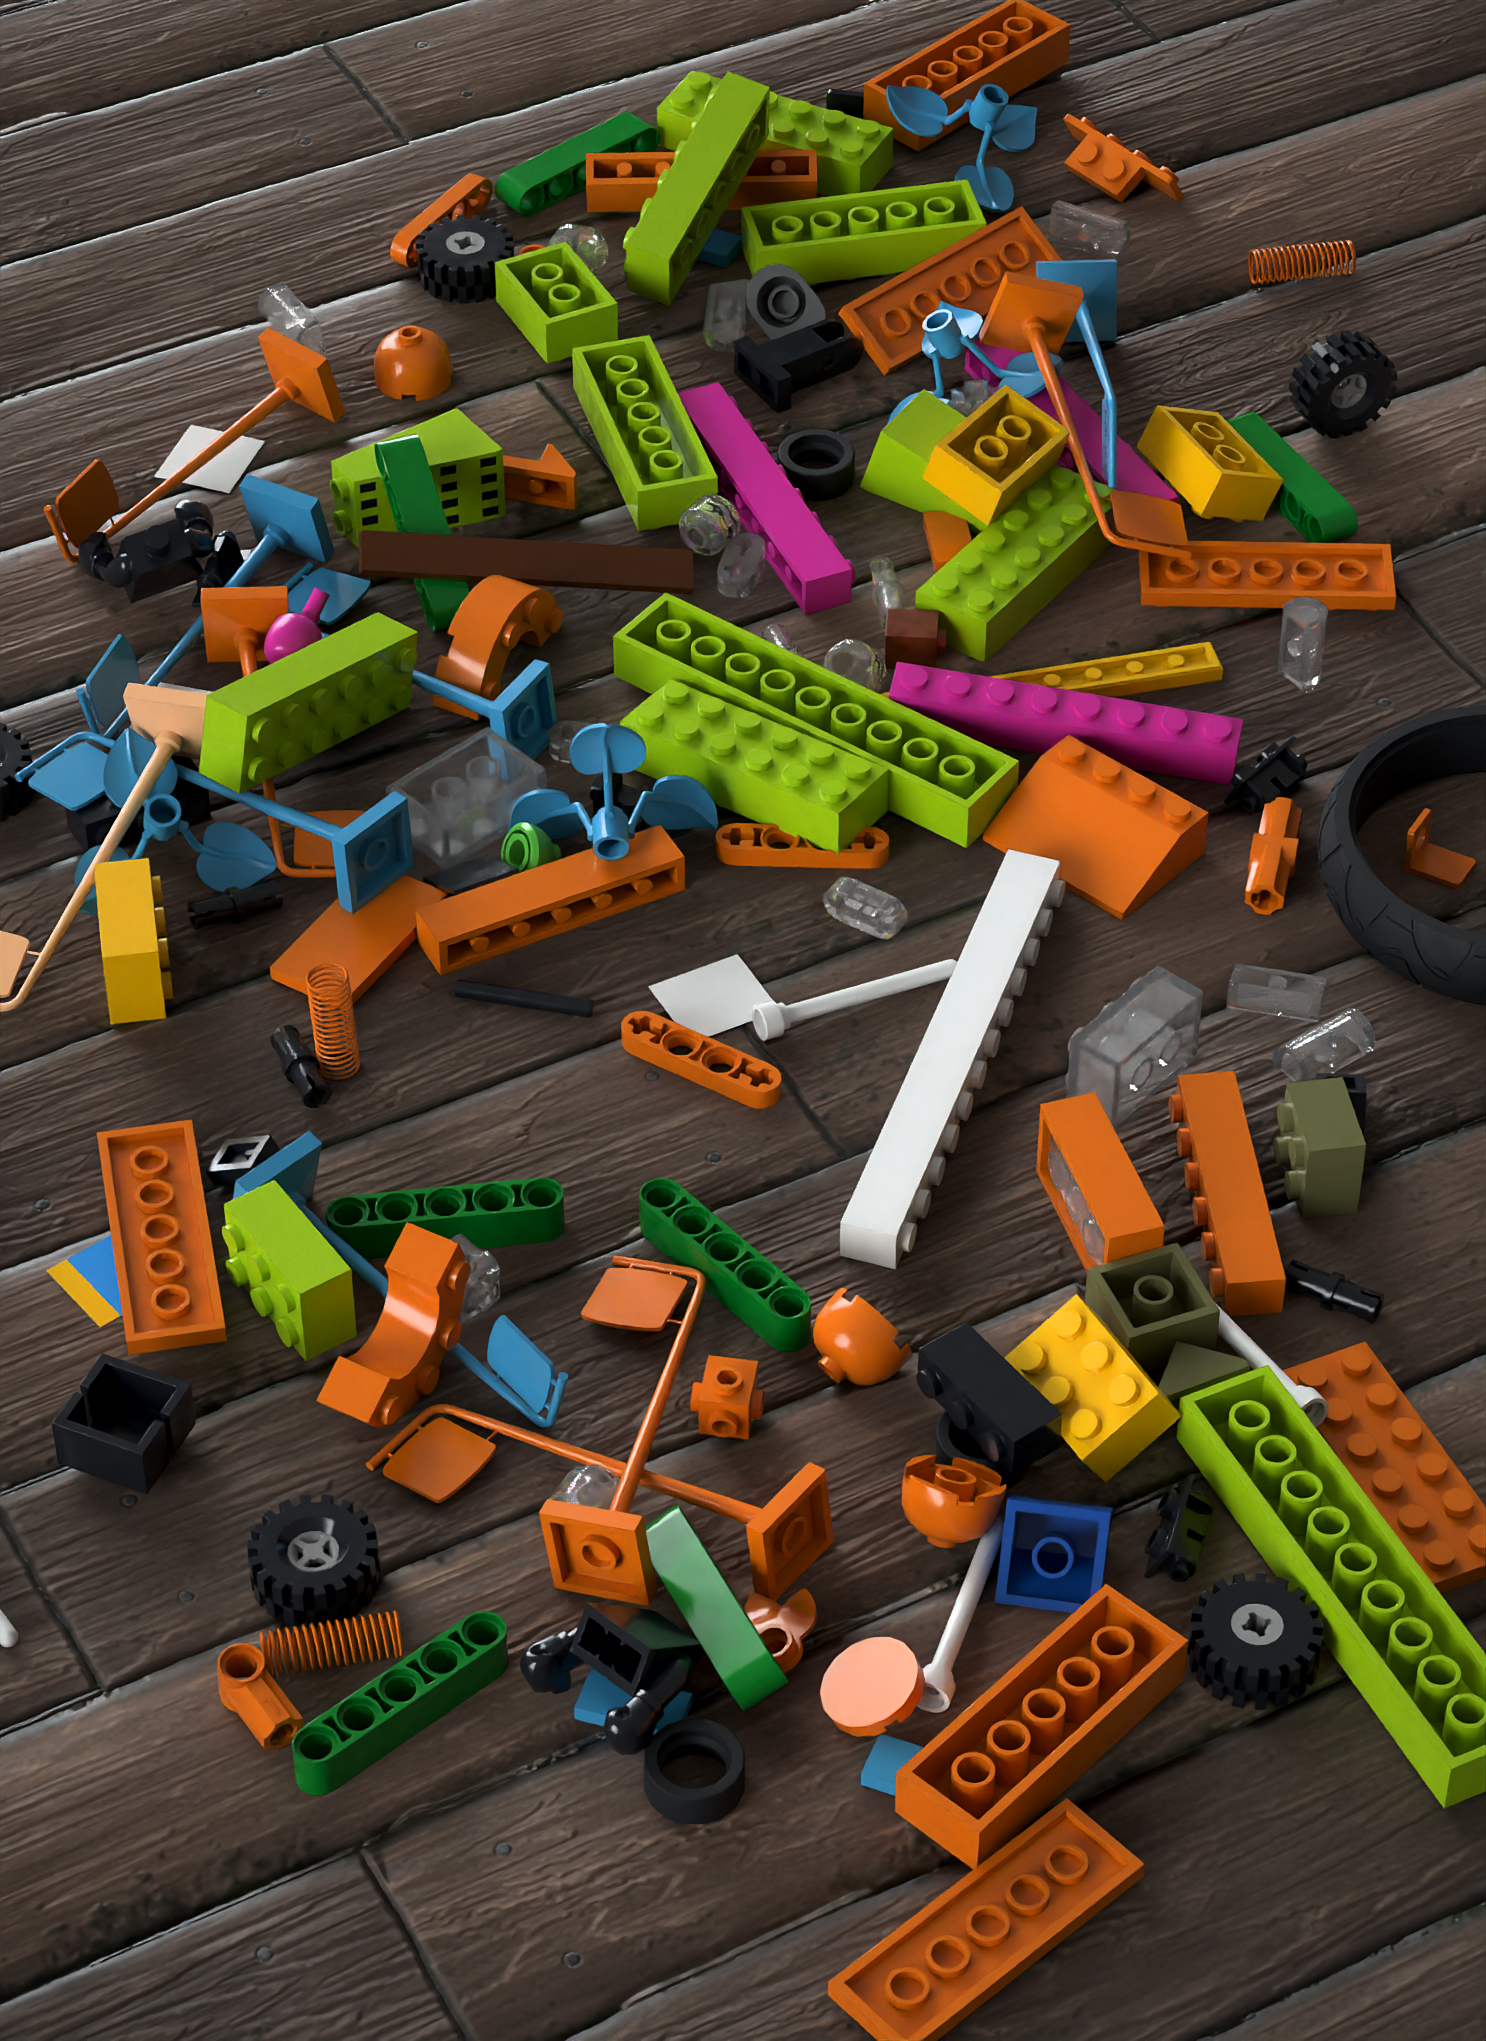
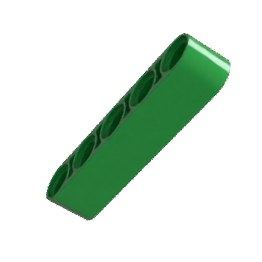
(562, 169)
(1304, 495)
(419, 510)
(482, 1212)
(732, 1267)
(712, 1609)
(400, 1703)

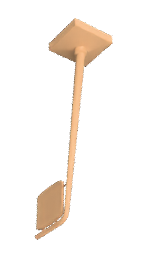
(175, 725)

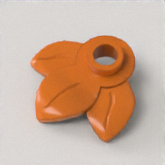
(783, 1625)

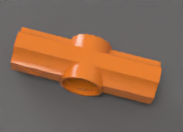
(1273, 856)

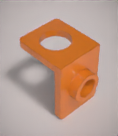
(1434, 861)

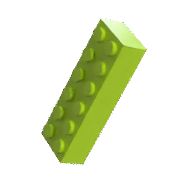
(849, 150)
(696, 188)
(859, 231)
(642, 430)
(1017, 564)
(307, 702)
(760, 766)

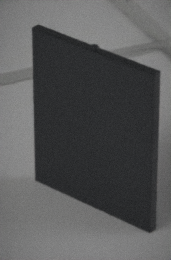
(471, 874)

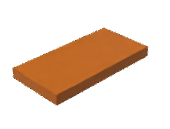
(360, 941)

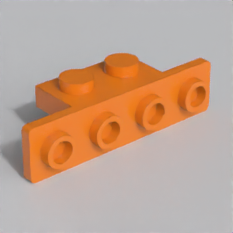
(1111, 167)

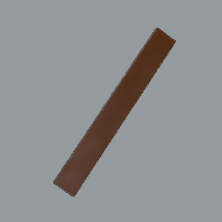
(526, 561)

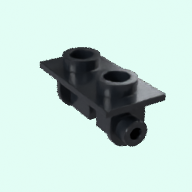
(222, 564)
(1275, 764)
(1168, 1545)

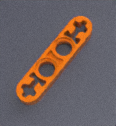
(464, 198)
(800, 852)
(748, 1082)

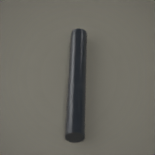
(524, 998)

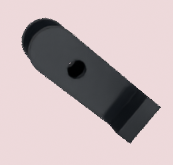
(794, 361)

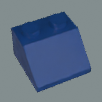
(1052, 1553)

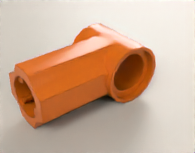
(257, 1697)

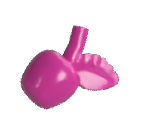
(295, 631)

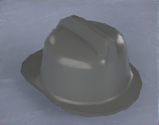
(782, 301)

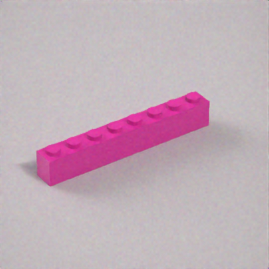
(1132, 471)
(768, 502)
(1041, 716)

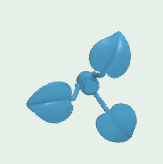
(1008, 125)
(954, 328)
(610, 748)
(228, 852)

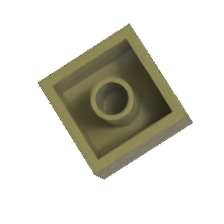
(1320, 1147)
(1153, 1304)

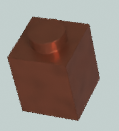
(913, 637)

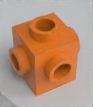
(728, 1408)

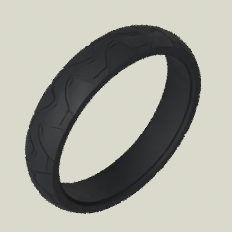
(1395, 933)

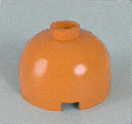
(413, 364)
(856, 1341)
(951, 1501)

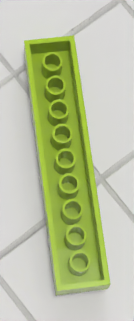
(934, 771)
(1331, 1541)

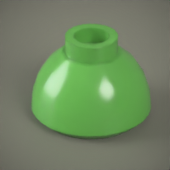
(528, 847)

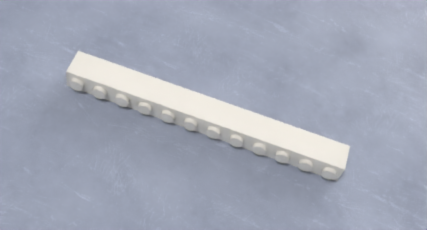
(951, 1061)

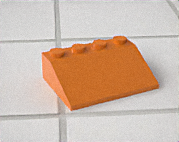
(1104, 824)

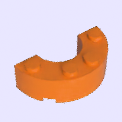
(486, 629)
(412, 1333)

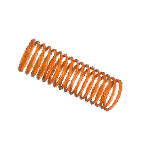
(1301, 253)
(349, 1015)
(395, 1631)

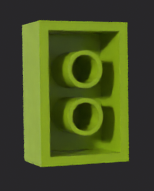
(556, 301)
(289, 1270)

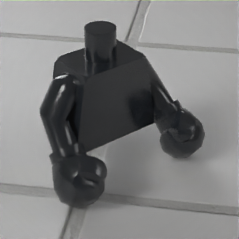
(155, 557)
(632, 1650)

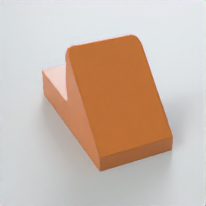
(541, 482)

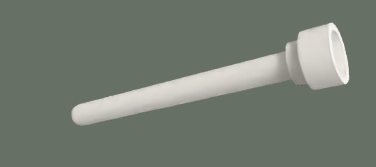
(773, 1018)
(1307, 1397)
(938, 1676)

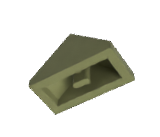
(1197, 1368)

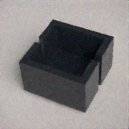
(131, 1420)

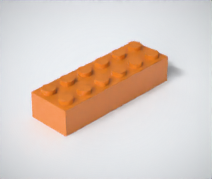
(1002, 48)
(1040, 1726)

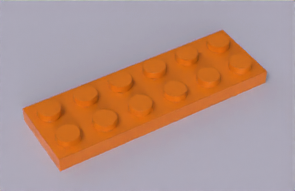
(962, 275)
(1270, 575)
(161, 1237)
(1399, 1465)
(987, 1928)

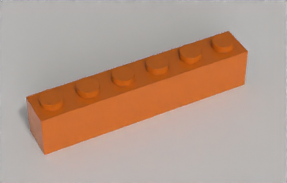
(627, 179)
(548, 901)
(1228, 1194)

